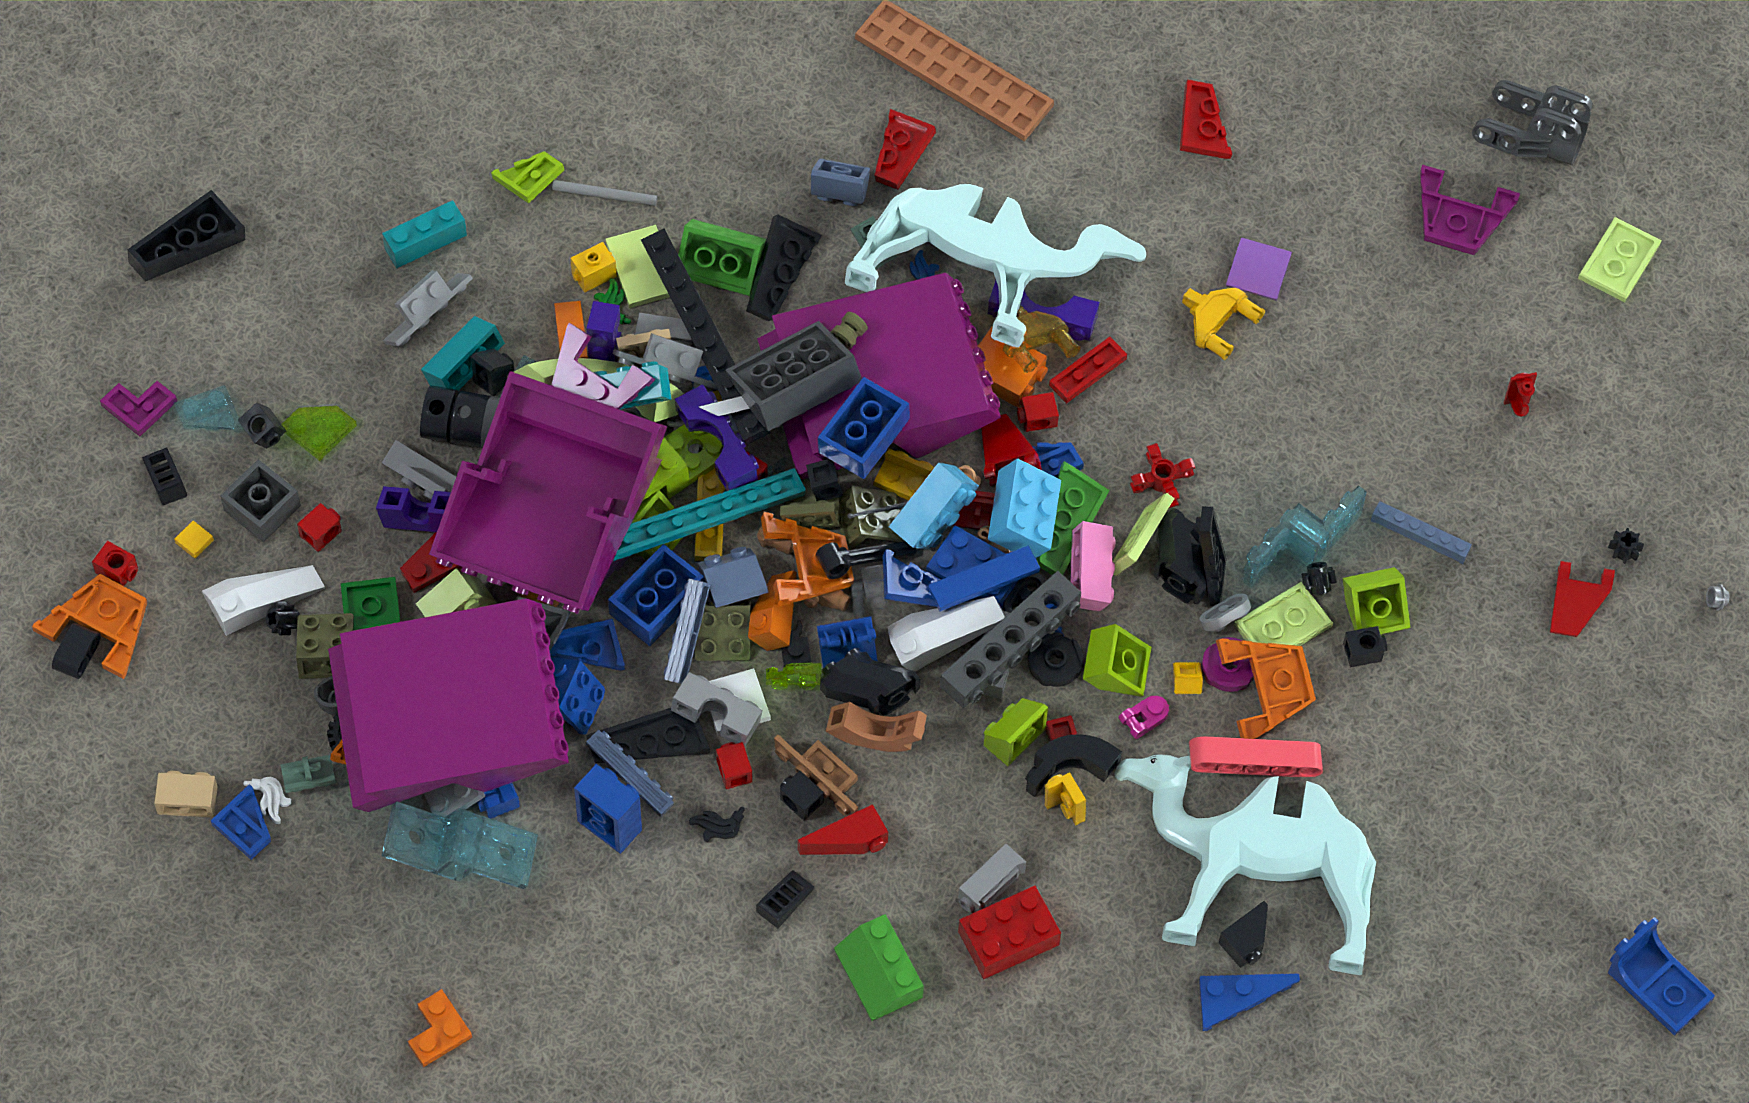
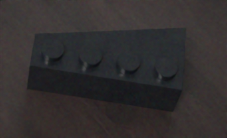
(187, 237)

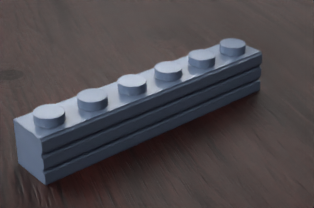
(1421, 532)
(687, 631)
(626, 769)

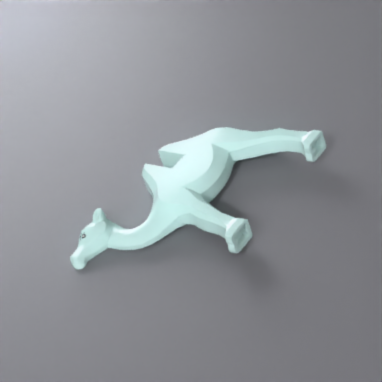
(1001, 247)
(1263, 848)

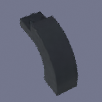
(1072, 752)

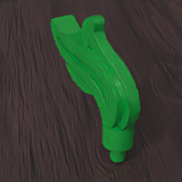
(613, 297)

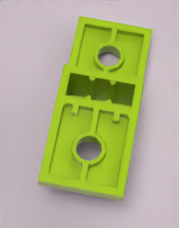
(679, 465)

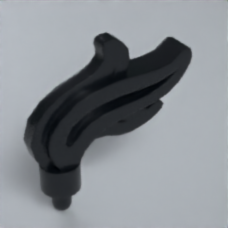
(718, 827)

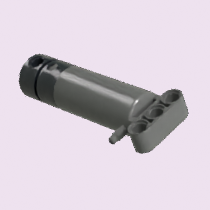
(463, 416)

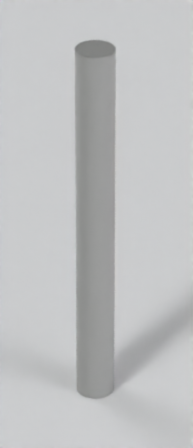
(604, 192)

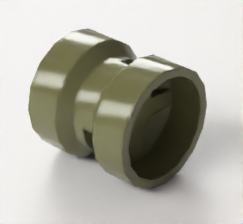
(849, 329)

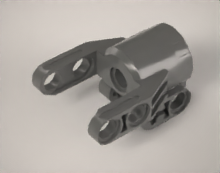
(1554, 128)

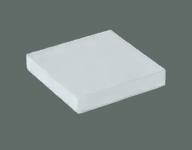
(744, 686)

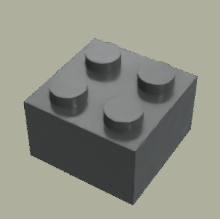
(260, 500)

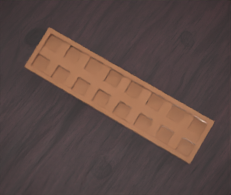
(954, 69)

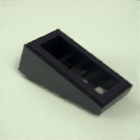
(168, 491)
(778, 918)

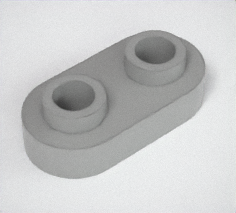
(1225, 612)

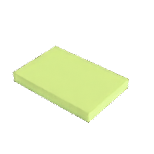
(1619, 259)
(635, 268)
(1141, 533)
(1286, 619)

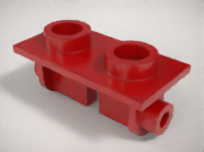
(1519, 392)

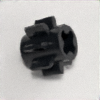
(1626, 552)
(1319, 578)
(282, 618)

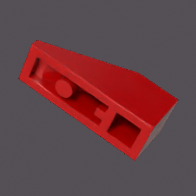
(850, 835)

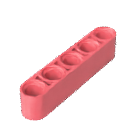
(1255, 757)

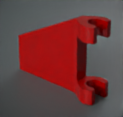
(1003, 445)
(1577, 600)

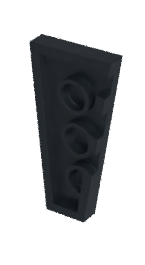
(782, 258)
(1213, 553)
(657, 736)

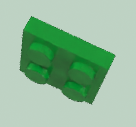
(371, 602)

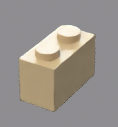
(186, 794)

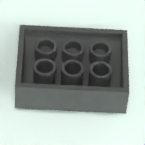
(794, 375)

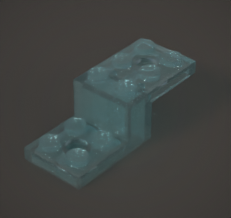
(1303, 535)
(459, 845)

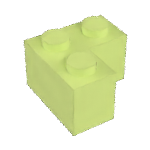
(454, 594)

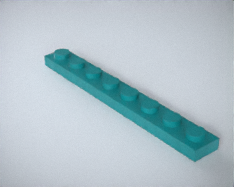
(711, 512)

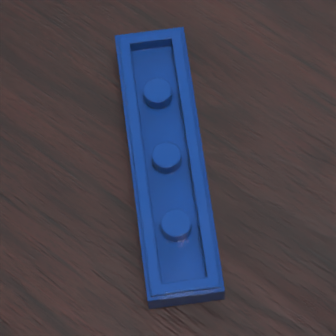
(984, 578)

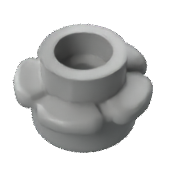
(1717, 597)

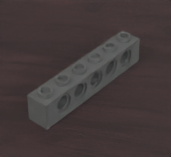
(1055, 591)

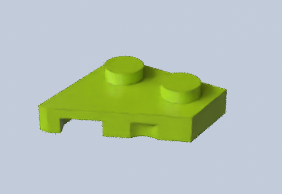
(529, 175)

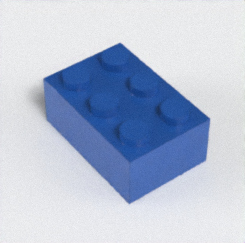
(863, 428)
(962, 552)
(653, 595)
(608, 807)

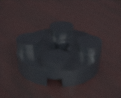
(1056, 674)

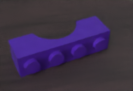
(1077, 313)
(733, 465)

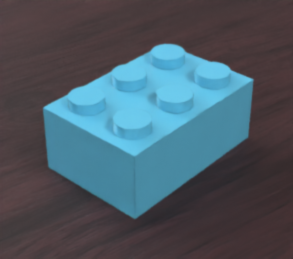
(934, 506)
(1024, 508)

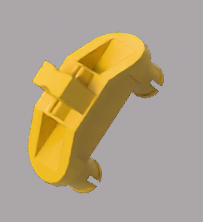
(1213, 311)

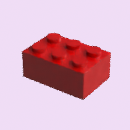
(1009, 932)

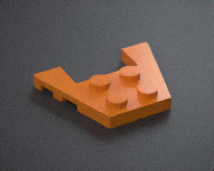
(805, 542)
(105, 609)
(1280, 681)

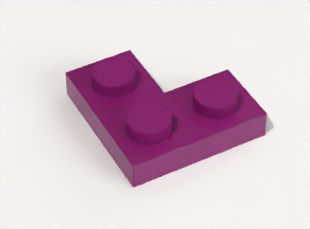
(139, 412)

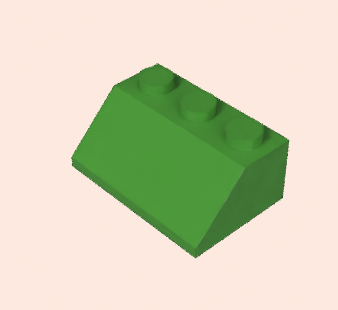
(721, 256)
(879, 968)

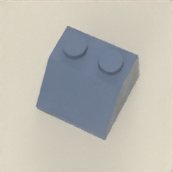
(839, 181)
(733, 576)

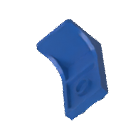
(578, 693)
(1658, 978)

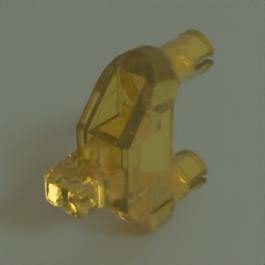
(1040, 330)

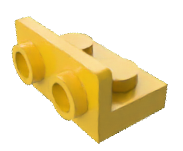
(902, 474)
(1066, 791)

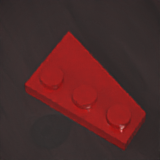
(1201, 122)
(902, 147)

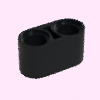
(76, 650)

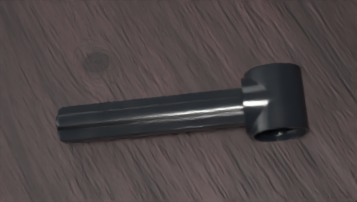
(837, 560)

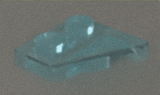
(209, 411)

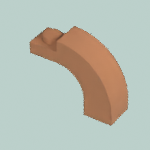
(875, 731)

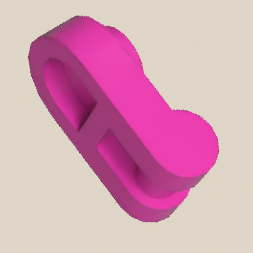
(1152, 710)

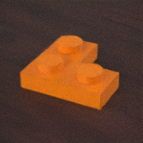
(446, 1029)

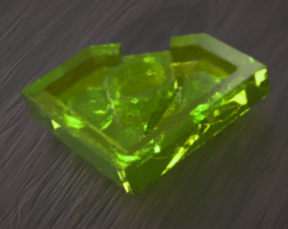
(318, 428)
(802, 674)

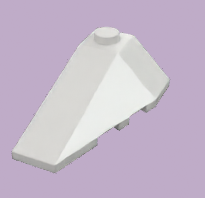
(248, 598)
(934, 633)

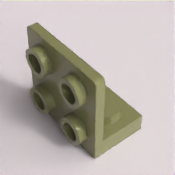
(809, 512)
(870, 525)
(724, 633)
(314, 638)

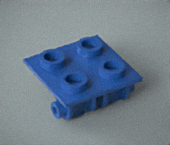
(841, 637)

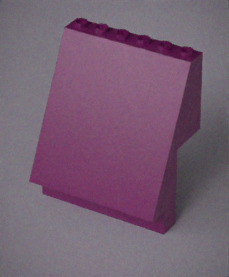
(913, 347)
(549, 493)
(447, 703)

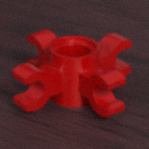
(1162, 466)

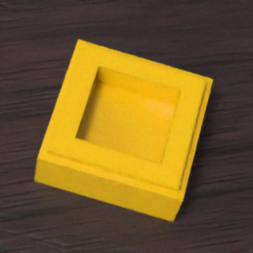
(194, 539)

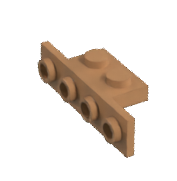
(823, 770)

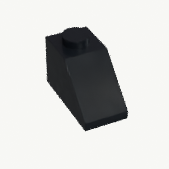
(491, 370)
(1246, 936)

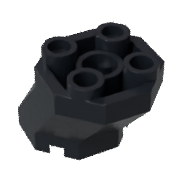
(1180, 558)
(868, 683)

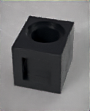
(254, 420)
(824, 480)
(1357, 654)
(801, 795)

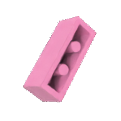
(1093, 564)

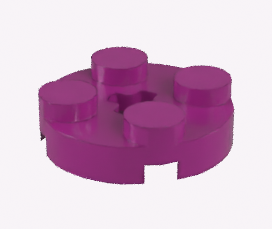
(1223, 678)

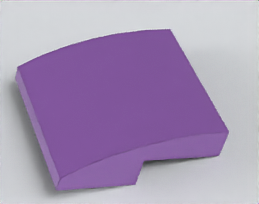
(1258, 269)

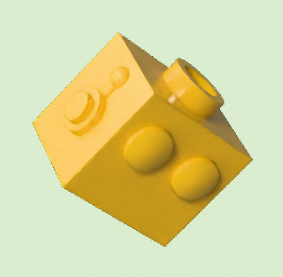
(593, 267)

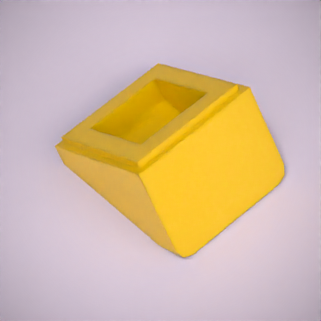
(1187, 677)

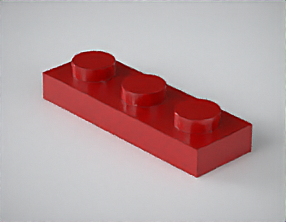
(1088, 369)

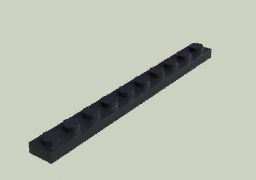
(699, 326)

